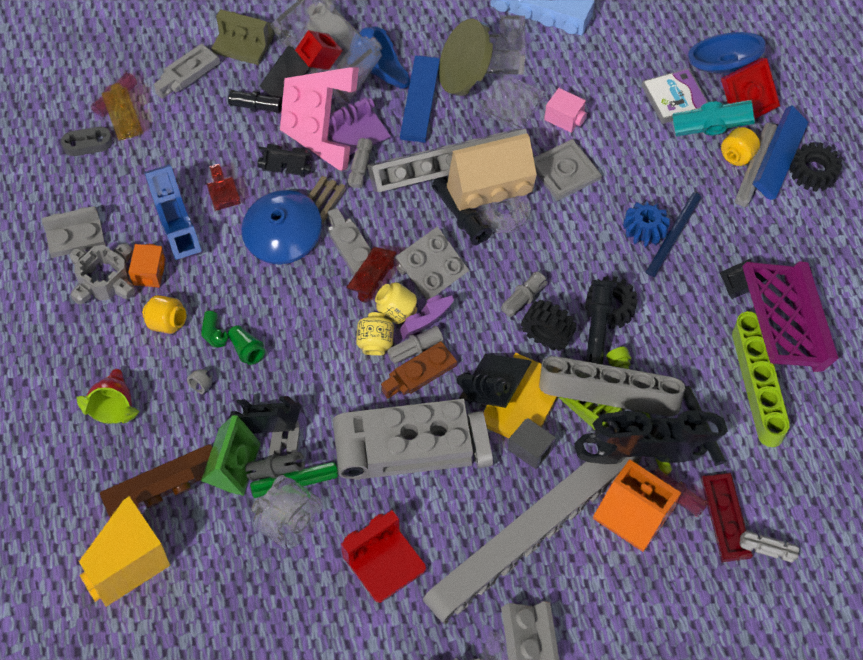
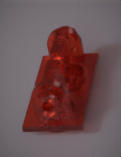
(370, 272)

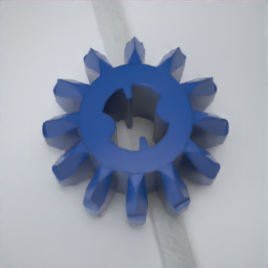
(646, 223)

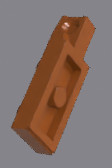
(419, 371)

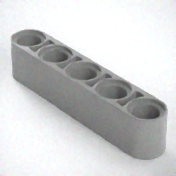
(611, 386)

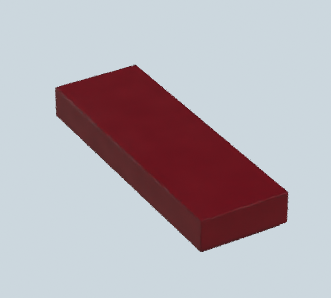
(725, 516)

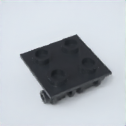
(493, 380)

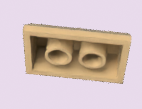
(492, 172)

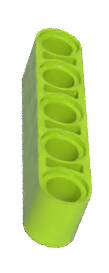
(757, 390)

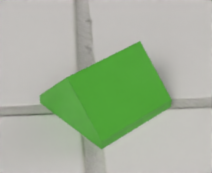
(229, 456)

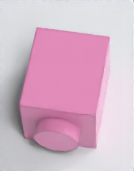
(565, 110)

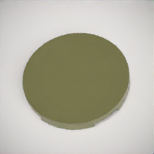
(465, 57)

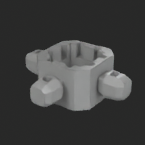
(86, 263)

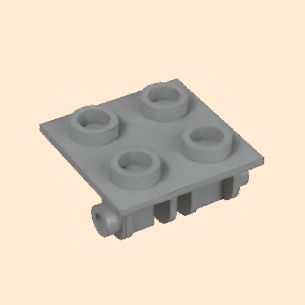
(431, 263)

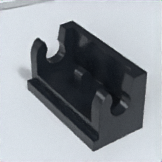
(269, 417)

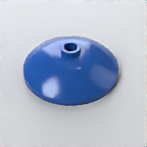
(726, 52)
(286, 238)

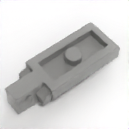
(186, 70)
(348, 240)

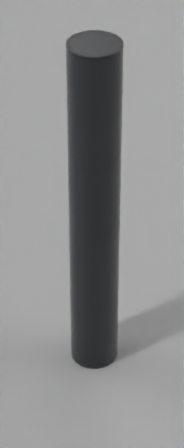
(713, 447)

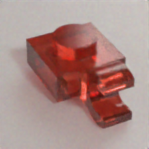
(222, 190)

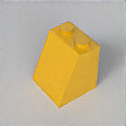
(122, 555)

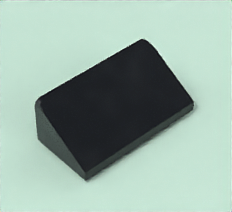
(287, 66)

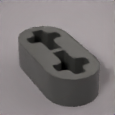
(86, 141)

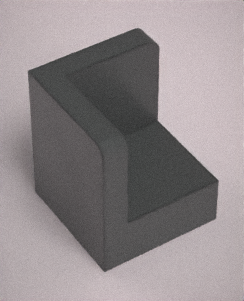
(531, 443)

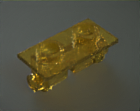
(122, 112)

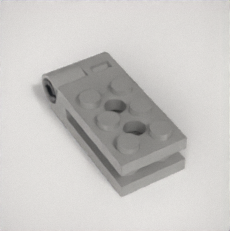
(376, 444)

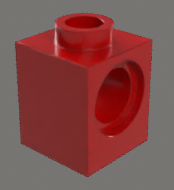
(318, 50)

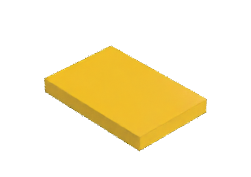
(525, 403)

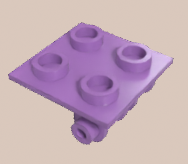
(356, 122)

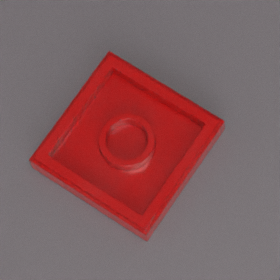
(752, 83)

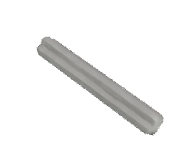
(747, 188)

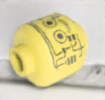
(396, 302)
(374, 334)

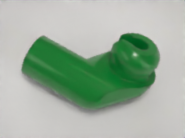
(210, 332)

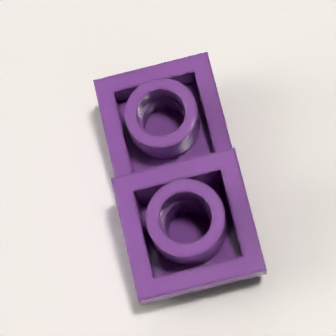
(430, 313)

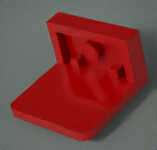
(382, 557)

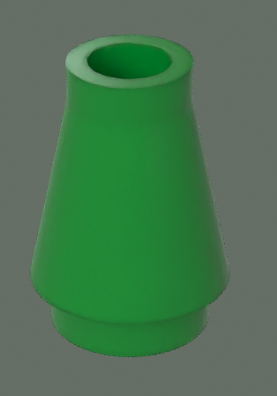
(248, 348)

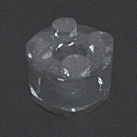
(286, 512)

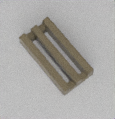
(339, 191)

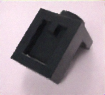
(736, 281)

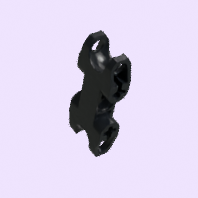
(639, 436)

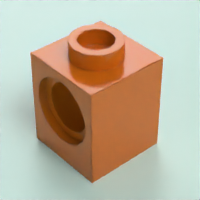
(147, 265)

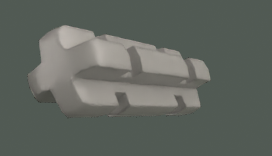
(360, 163)
(769, 546)

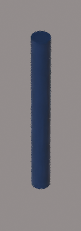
(673, 234)

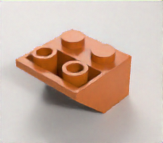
(636, 505)

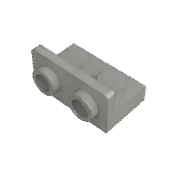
(73, 230)
(529, 632)

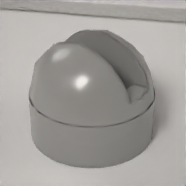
(200, 377)

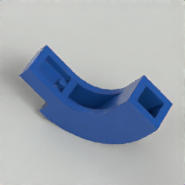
(172, 212)

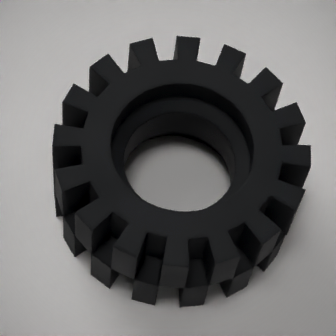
(812, 178)
(627, 299)
(548, 325)

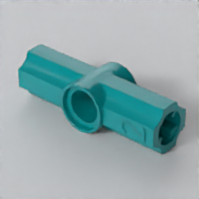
(713, 118)

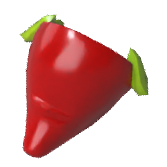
(109, 400)

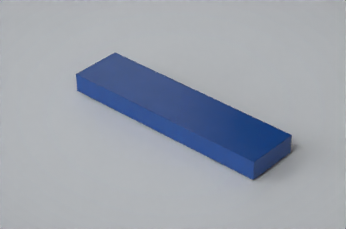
(420, 99)
(780, 153)

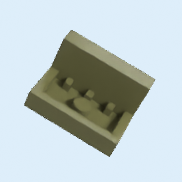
(242, 37)

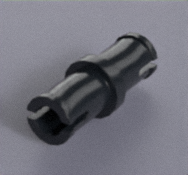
(255, 101)

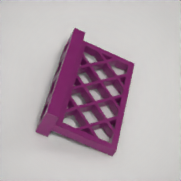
(807, 313)

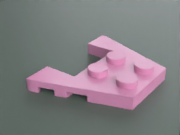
(308, 108)

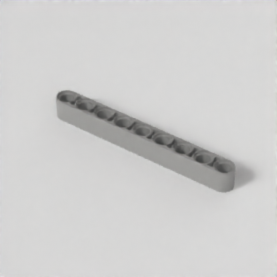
(521, 538)

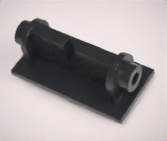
(275, 157)

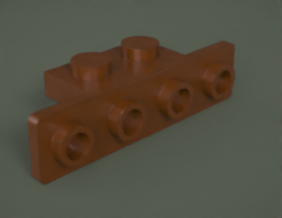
(153, 485)

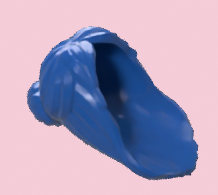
(388, 66)

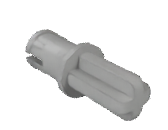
(524, 294)
(415, 345)

